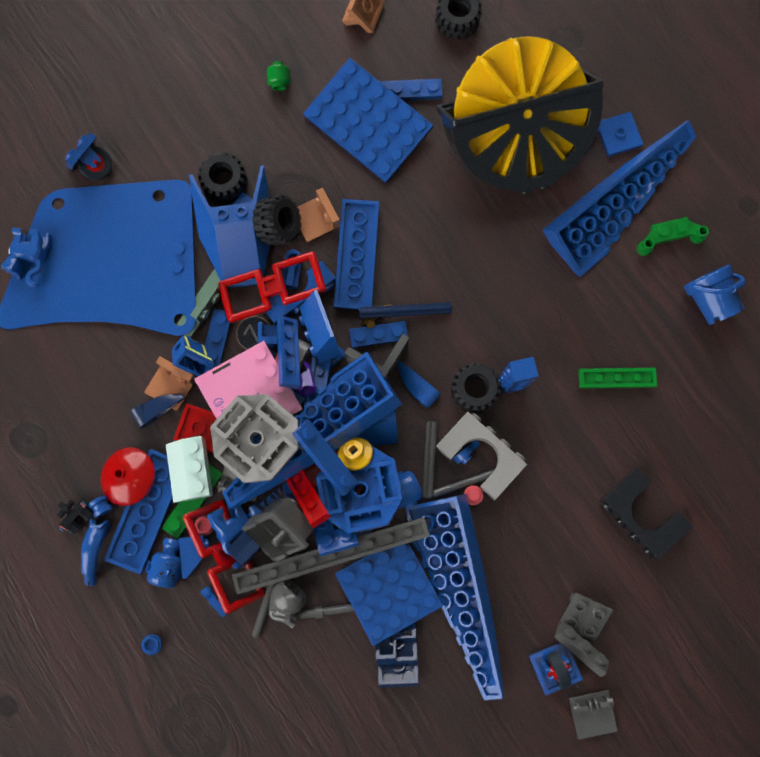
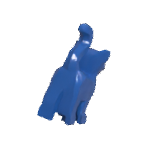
(32, 251)
(229, 529)

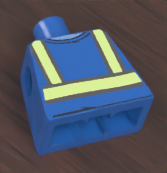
(191, 356)

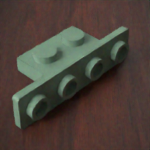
(204, 300)

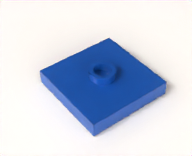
(619, 134)

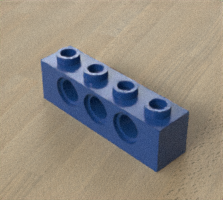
(518, 375)

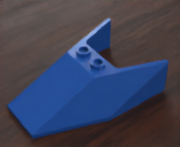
(230, 235)

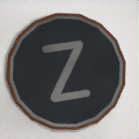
(247, 331)

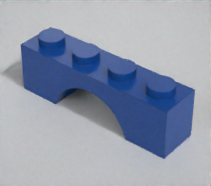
(279, 309)

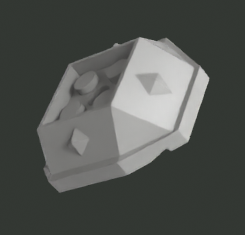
(235, 432)

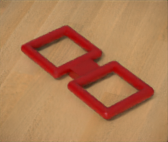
(271, 286)
(223, 560)

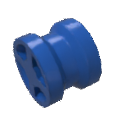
(100, 506)

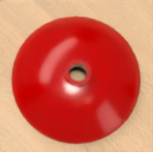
(135, 480)

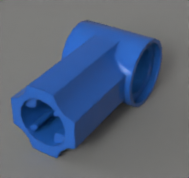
(292, 273)

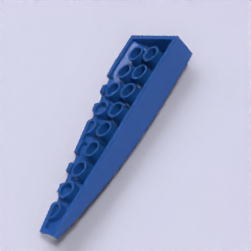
(600, 216)
(340, 412)
(459, 578)

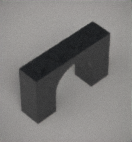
(619, 503)

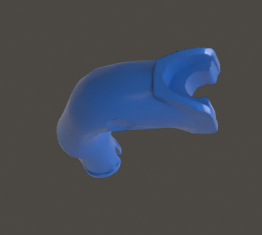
(90, 549)

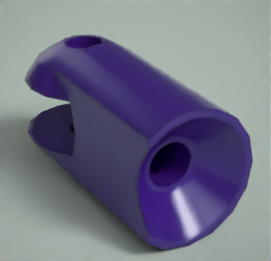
(307, 382)

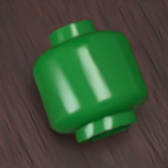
(278, 76)

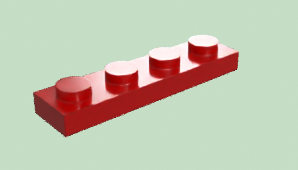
(308, 499)

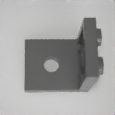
(351, 355)

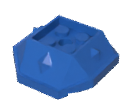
(373, 508)

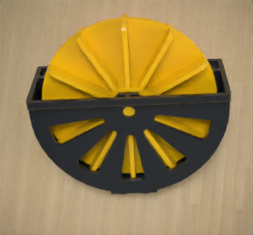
(523, 114)

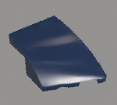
(398, 659)

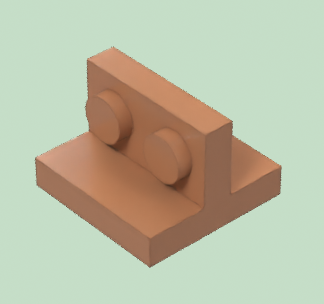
(363, 13)

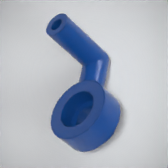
(464, 455)

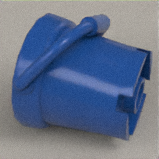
(717, 294)

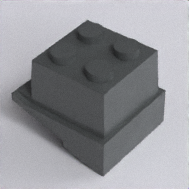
(279, 528)

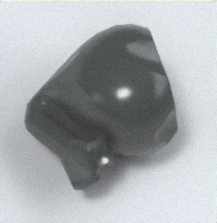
(286, 601)

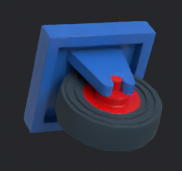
(91, 160)
(555, 668)

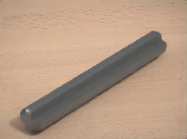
(429, 459)

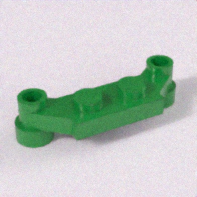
(671, 231)

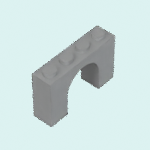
(508, 463)

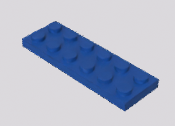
(356, 254)
(142, 521)

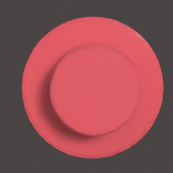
(474, 495)
(203, 526)

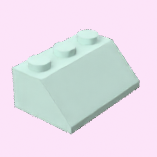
(189, 469)

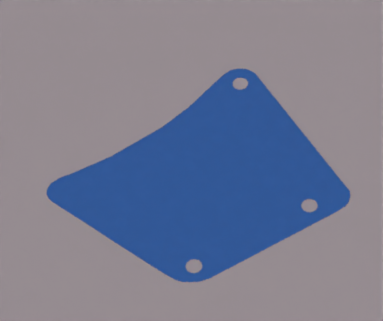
(110, 259)

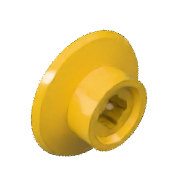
(359, 459)

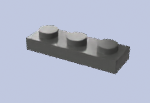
(582, 649)

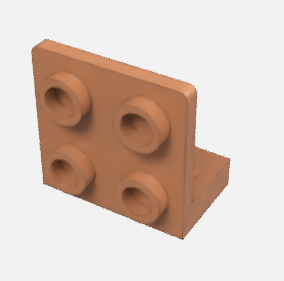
(318, 217)
(170, 381)

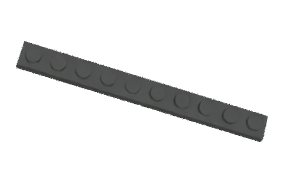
(311, 561)

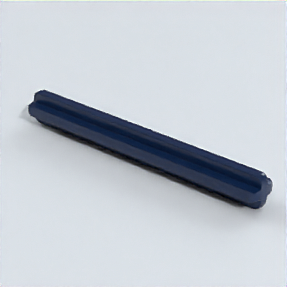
(405, 310)

